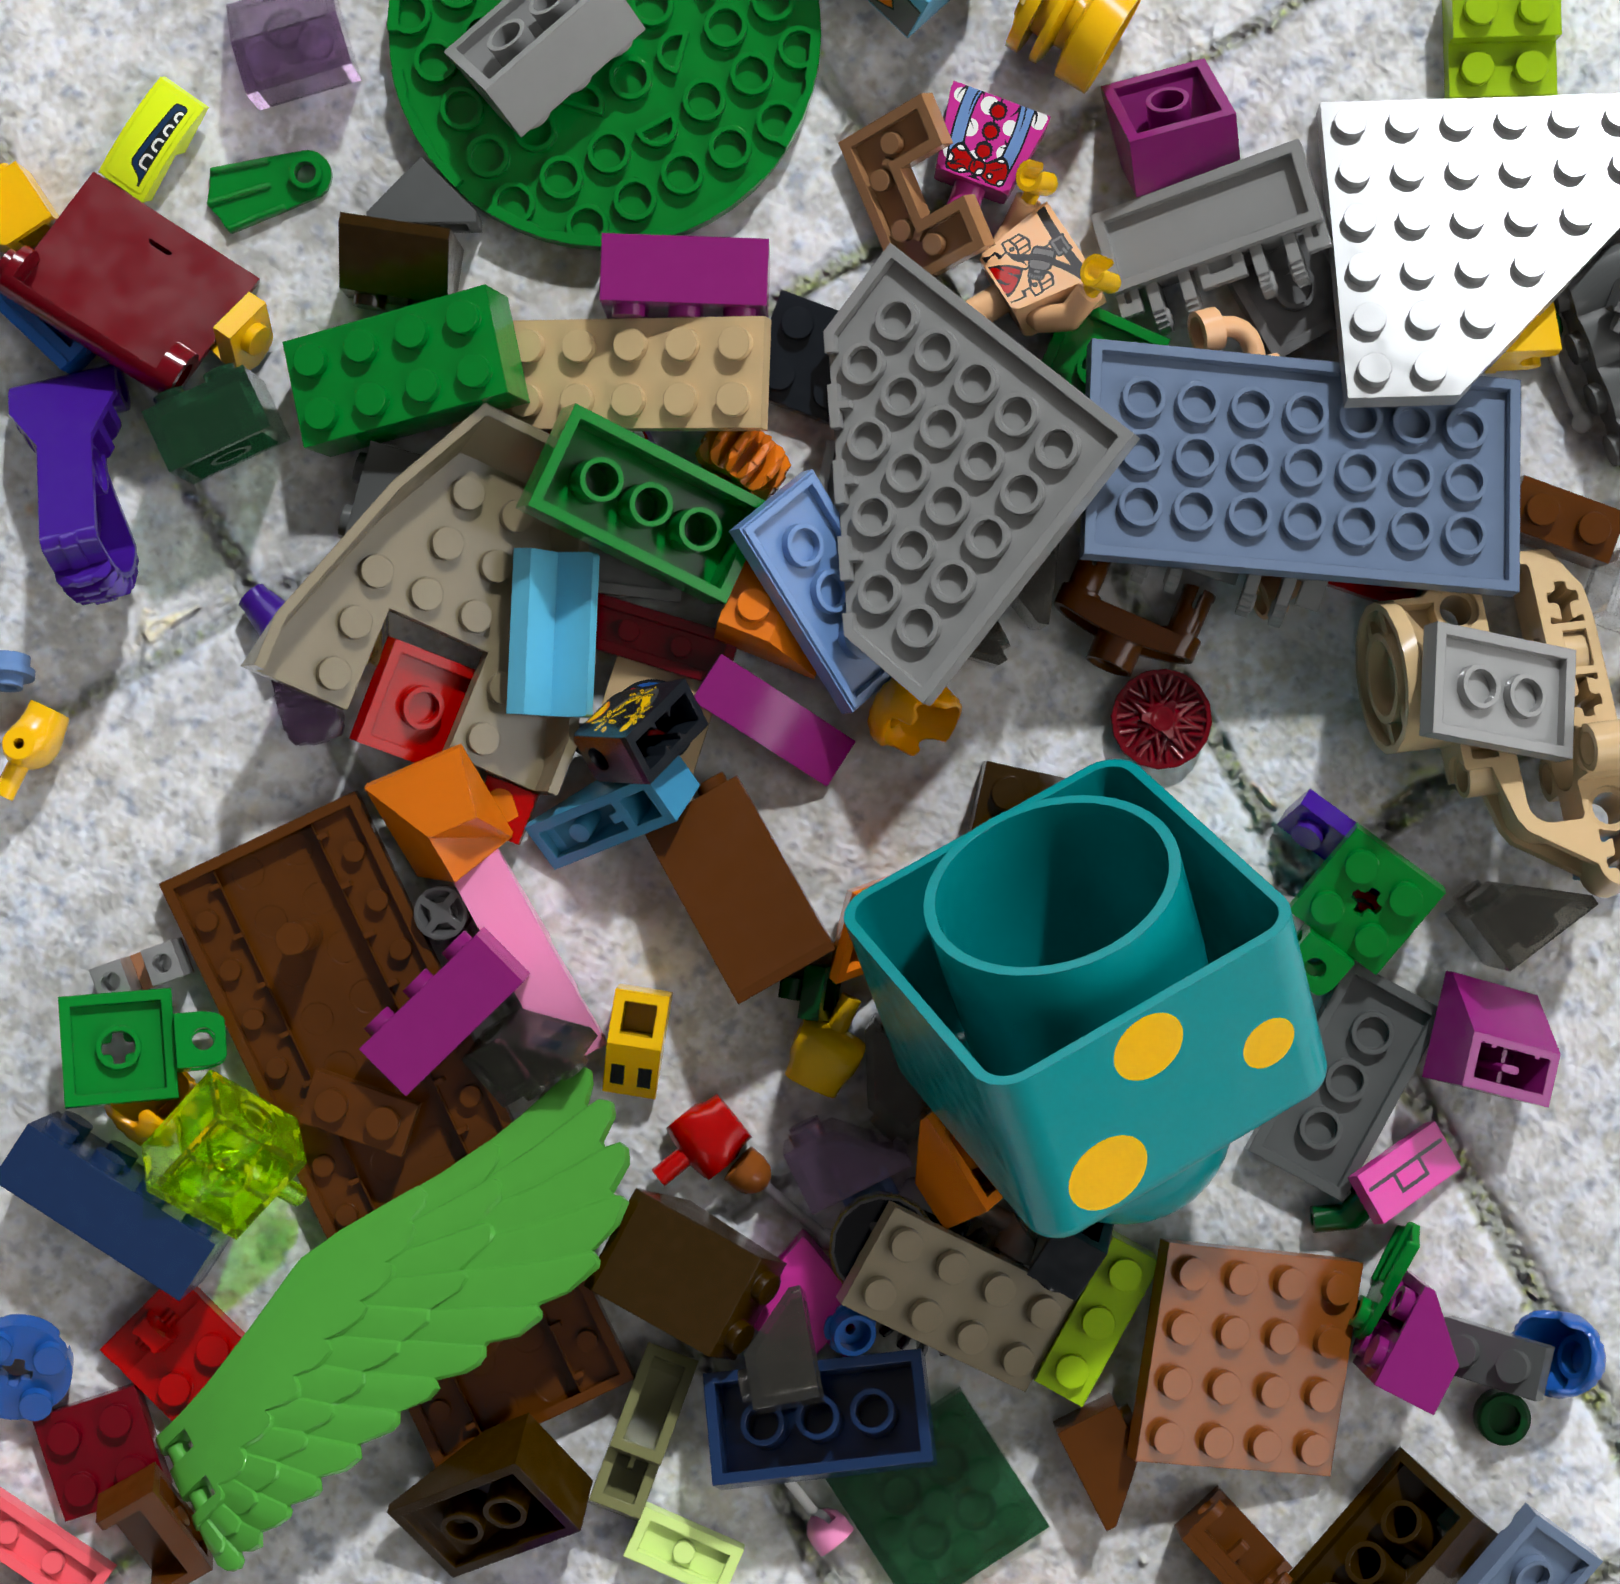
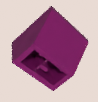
(1492, 1041)
(1410, 1347)

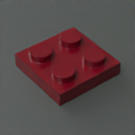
(97, 1446)

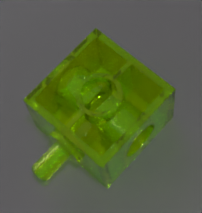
(225, 1156)

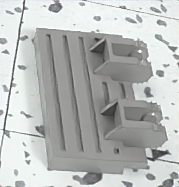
(1208, 228)

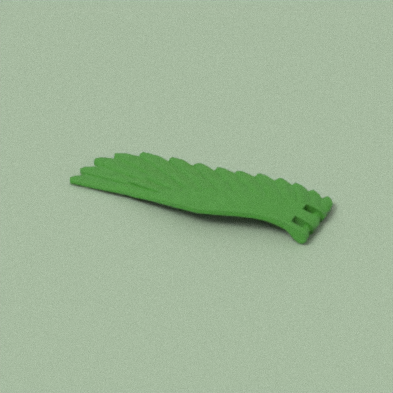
(393, 1310)

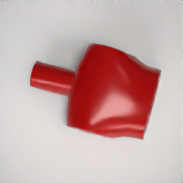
(705, 1139)

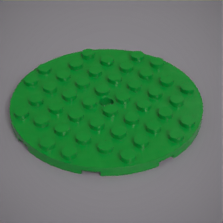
(651, 141)

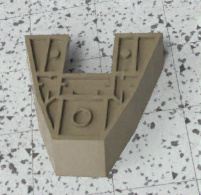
(443, 558)

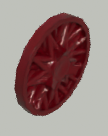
(1161, 719)

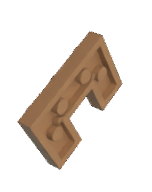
(881, 168)

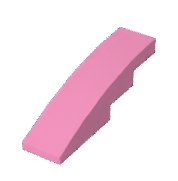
(506, 912)

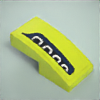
(152, 139)

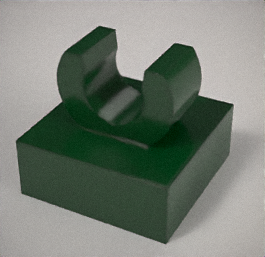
(814, 991)

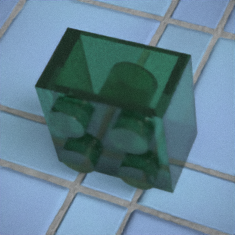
(215, 423)

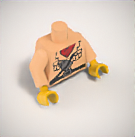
(1038, 267)

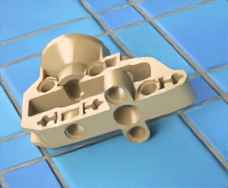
(1549, 611)

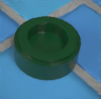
(1501, 1417)

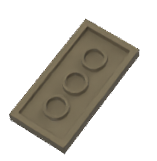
(954, 1296)

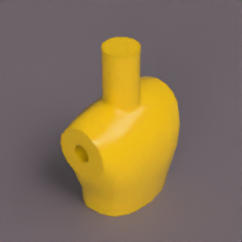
(31, 745)
(825, 1051)

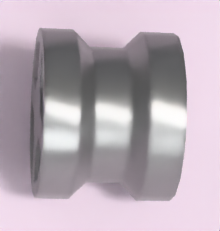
(436, 919)

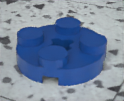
(46, 1359)

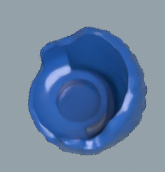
(1577, 1355)

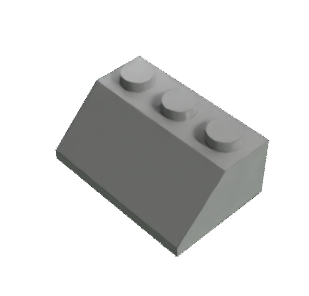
(540, 52)

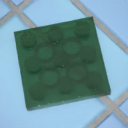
(947, 1517)

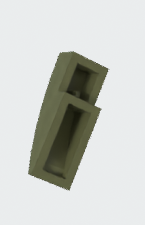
(643, 1432)

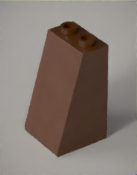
(739, 889)

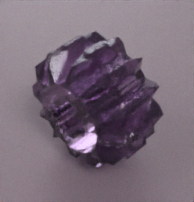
(307, 718)

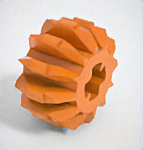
(745, 460)

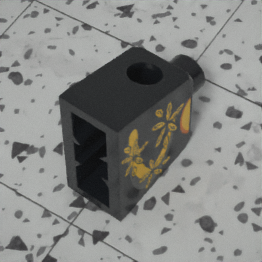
(640, 732)

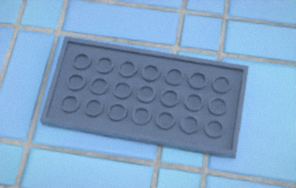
(1270, 475)

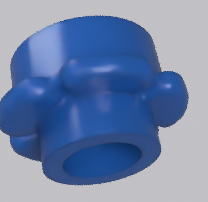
(854, 1341)

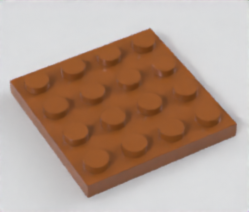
(1244, 1358)

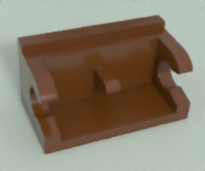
(1231, 1543)

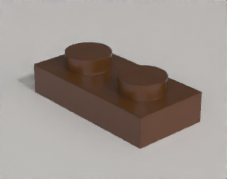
(360, 1112)

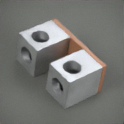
(144, 969)

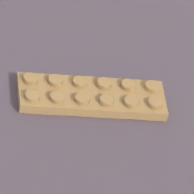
(648, 371)

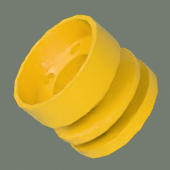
(1080, 28)

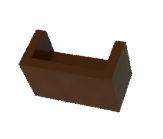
(156, 1525)

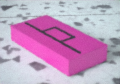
(1404, 1172)

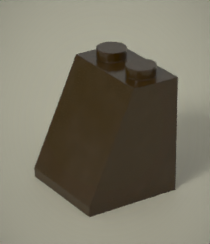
(687, 1274)

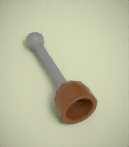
(753, 1174)

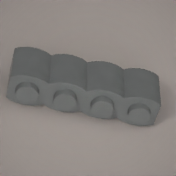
(1593, 343)

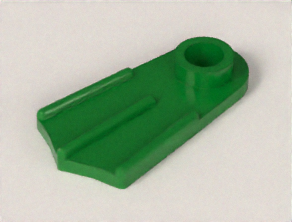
(265, 187)
(1386, 1277)

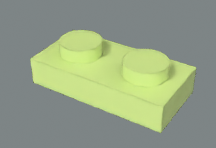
(682, 1548)

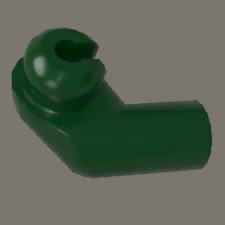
(1339, 1217)

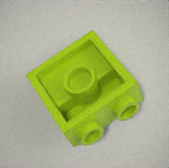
(1500, 47)

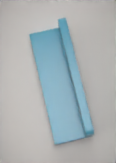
(552, 633)

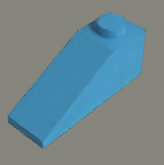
(611, 814)

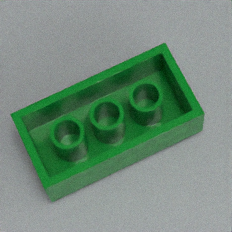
(405, 371)
(639, 504)

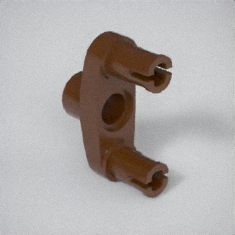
(1123, 635)

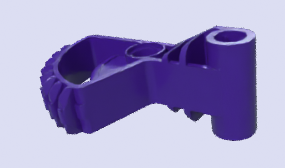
(80, 517)

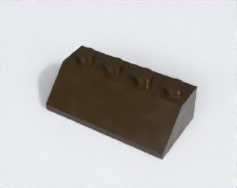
(1398, 1532)

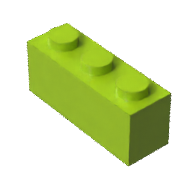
(1097, 1320)

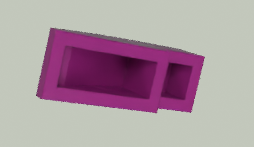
(773, 720)

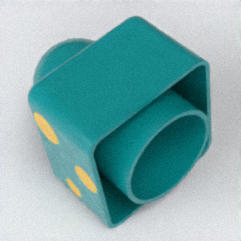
(1092, 998)

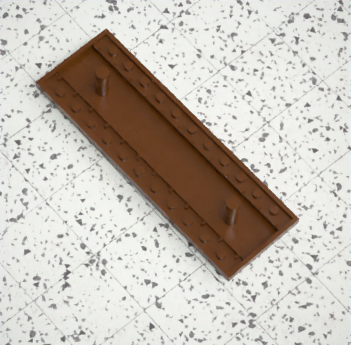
(300, 953)

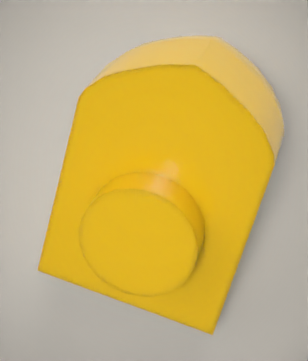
(244, 333)

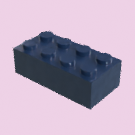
(105, 1201)
(870, 1423)

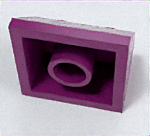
(1171, 125)

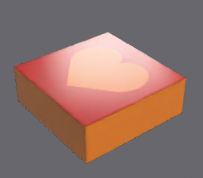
(514, 803)

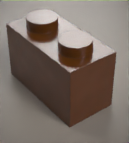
(1567, 524)

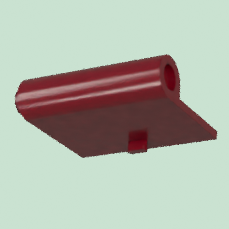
(127, 285)

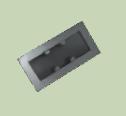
(426, 199)

